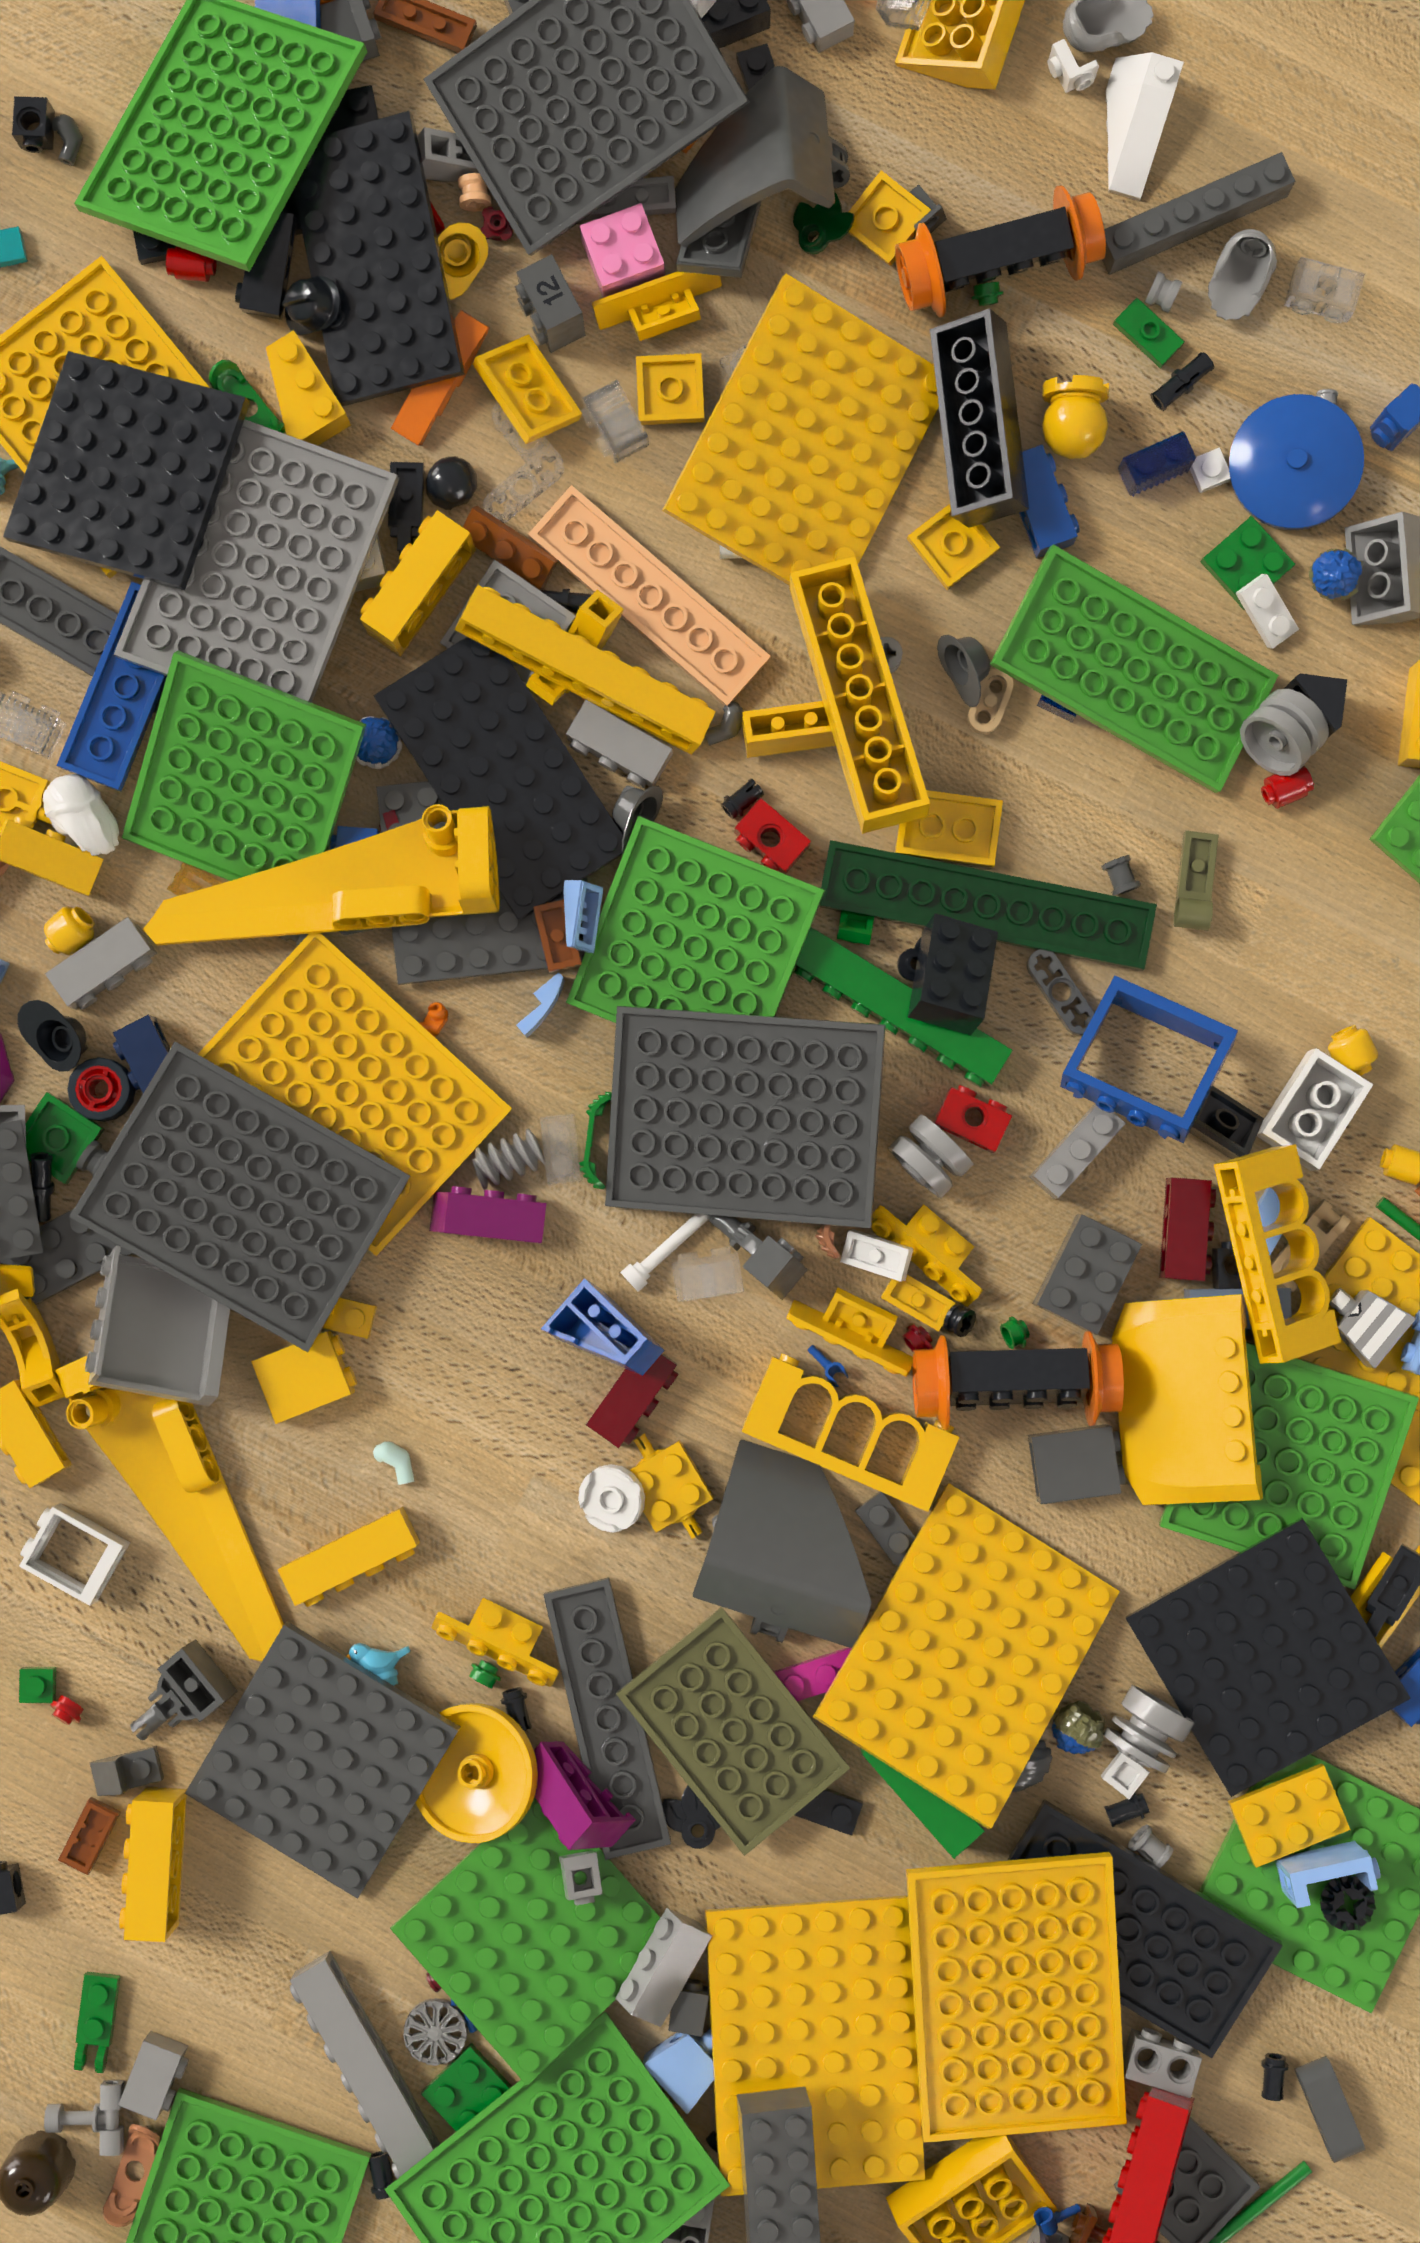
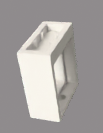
(103, 1571)

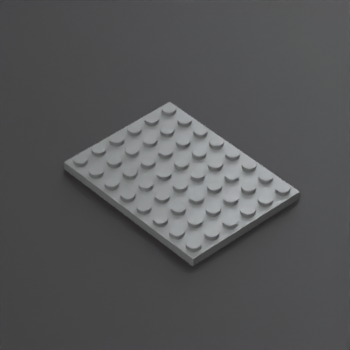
(271, 566)

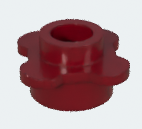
(496, 233)
(917, 1338)

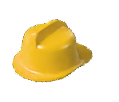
(463, 255)

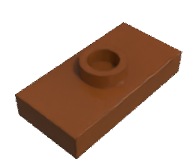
(89, 1835)

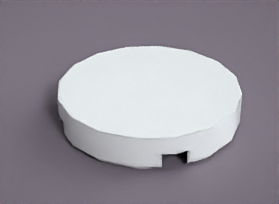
(611, 1498)

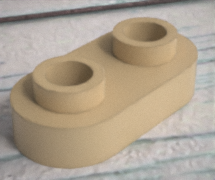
(991, 703)

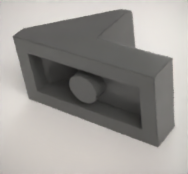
(126, 1771)

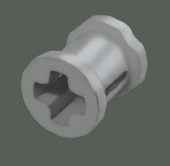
(1150, 1846)

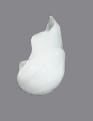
(81, 813)

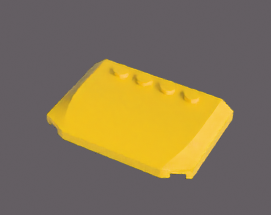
(1187, 1401)

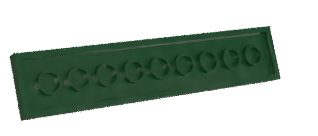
(1019, 908)

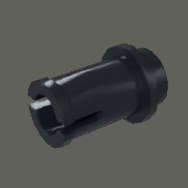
(742, 799)
(516, 1707)
(1127, 1809)
(1273, 2080)
(380, 2174)

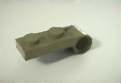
(1195, 881)

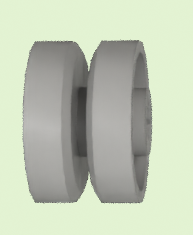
(1284, 732)
(926, 1161)

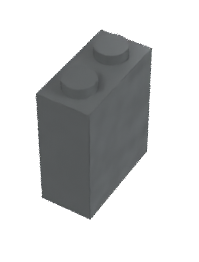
(1076, 1463)

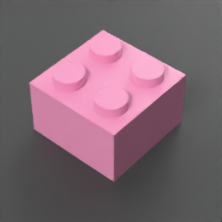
(622, 250)

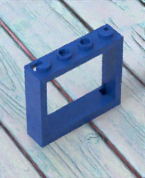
(1170, 1016)

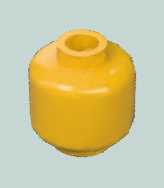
(69, 930)
(1353, 1049)

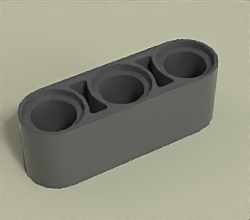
(1330, 2109)

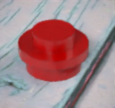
(66, 1710)

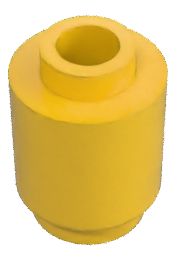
(1401, 1164)

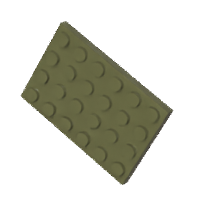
(733, 1731)

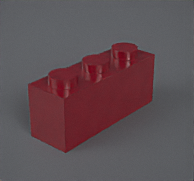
(1187, 1229)
(630, 1399)

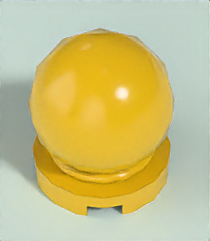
(1075, 419)

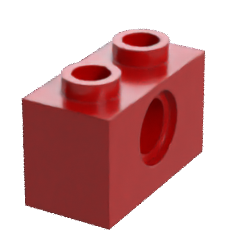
(764, 819)
(952, 1118)

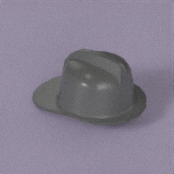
(965, 664)
(635, 803)

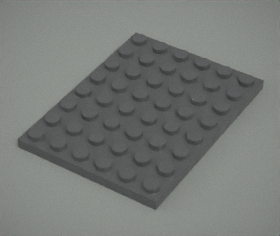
(582, 103)
(745, 1116)
(240, 1196)

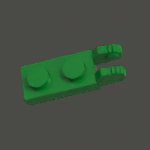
(96, 2018)

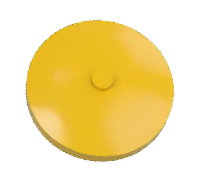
(483, 1777)

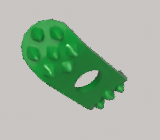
(228, 378)
(588, 1167)

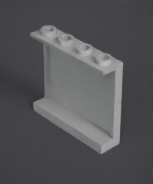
(156, 1334)

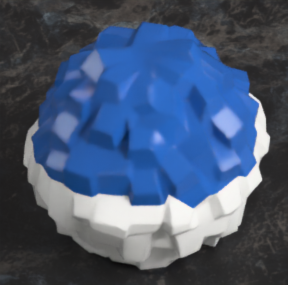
(379, 743)

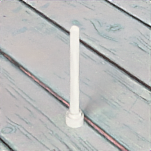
(639, 1273)

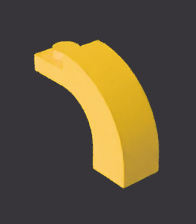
(595, 622)
(32, 1348)

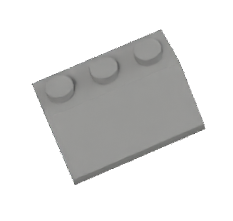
(1390, 571)

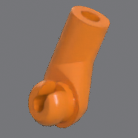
(435, 1018)

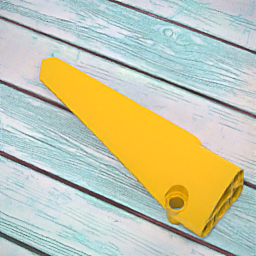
(367, 884)
(175, 1476)

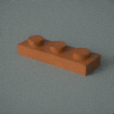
(427, 22)
(510, 547)

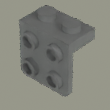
(351, 21)

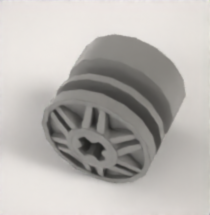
(1148, 1729)

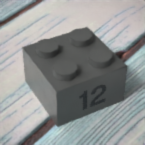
(550, 304)

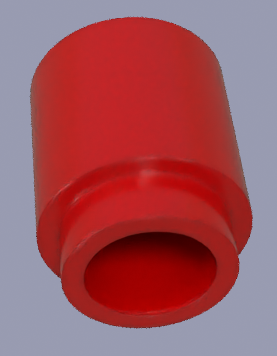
(189, 265)
(1287, 789)

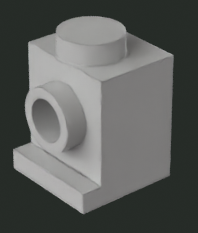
(585, 1862)

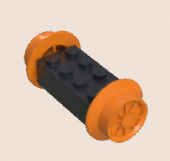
(1067, 232)
(1018, 1377)

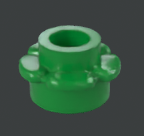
(987, 293)
(1015, 1333)
(485, 1673)

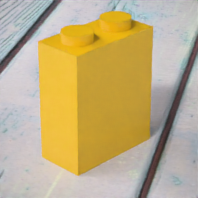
(304, 1380)

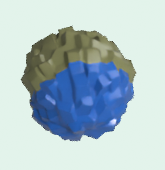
(1336, 574)
(1078, 1728)

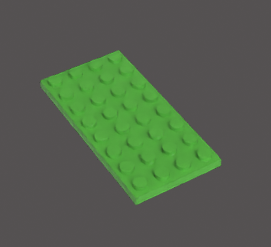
(1133, 668)

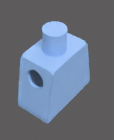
(682, 2067)

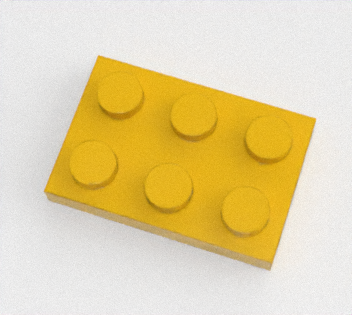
(527, 389)
(955, 830)
(1288, 1815)

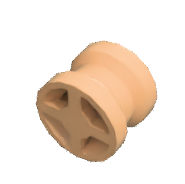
(474, 192)

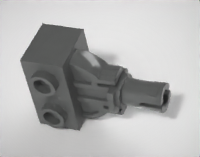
(771, 1262)
(189, 1686)

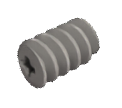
(507, 1159)

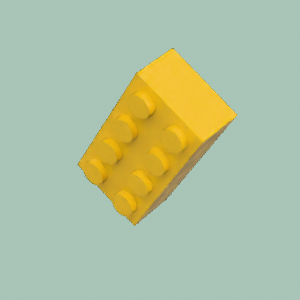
(417, 582)
(153, 1864)

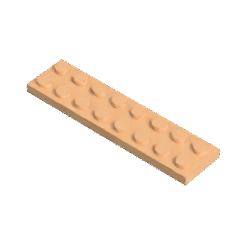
(651, 596)

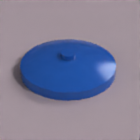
(1296, 462)

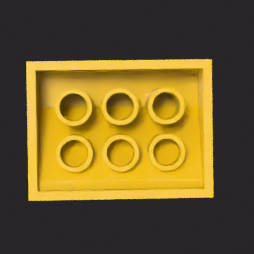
(962, 41)
(972, 2196)

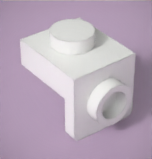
(1063, 65)

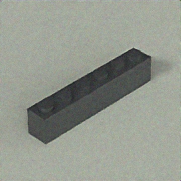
(1197, 212)

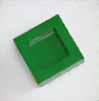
(855, 928)
(37, 1684)

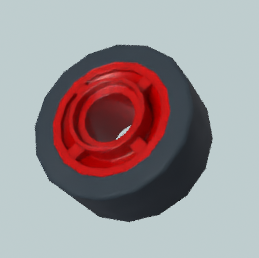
(82, 1089)

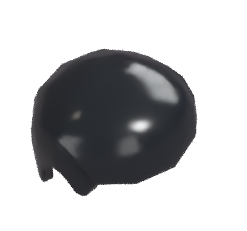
(451, 482)

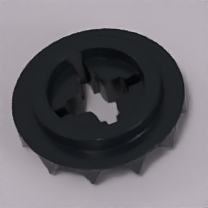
(1333, 1897)

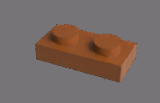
(552, 931)

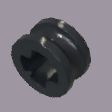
(959, 1320)

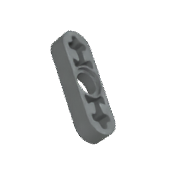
(1038, 976)

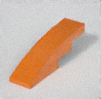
(430, 400)

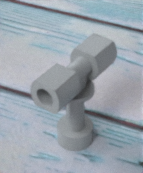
(103, 2118)

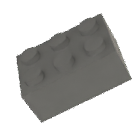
(1087, 1274)

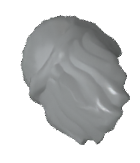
(1105, 23)
(1242, 274)

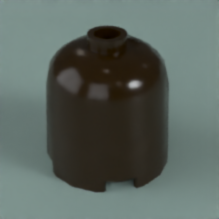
(42, 2167)

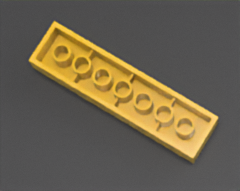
(859, 695)

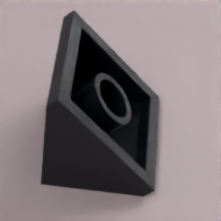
(1326, 693)
(1226, 1125)

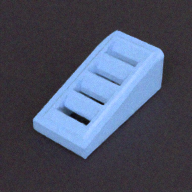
(582, 904)

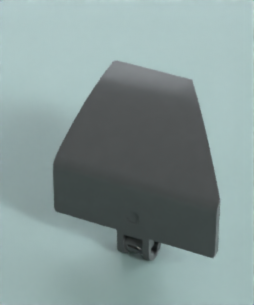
(760, 151)
(784, 1551)

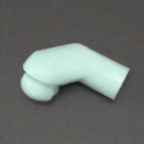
(396, 1457)

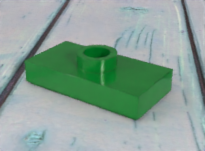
(1148, 332)

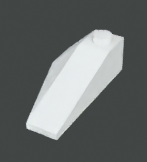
(1137, 109)

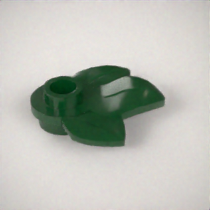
(828, 223)

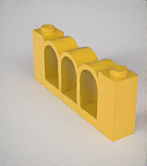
(1313, 1324)
(926, 1465)

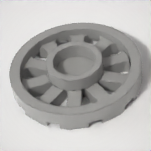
(435, 2032)

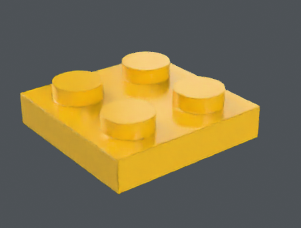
(886, 217)
(670, 389)
(951, 547)

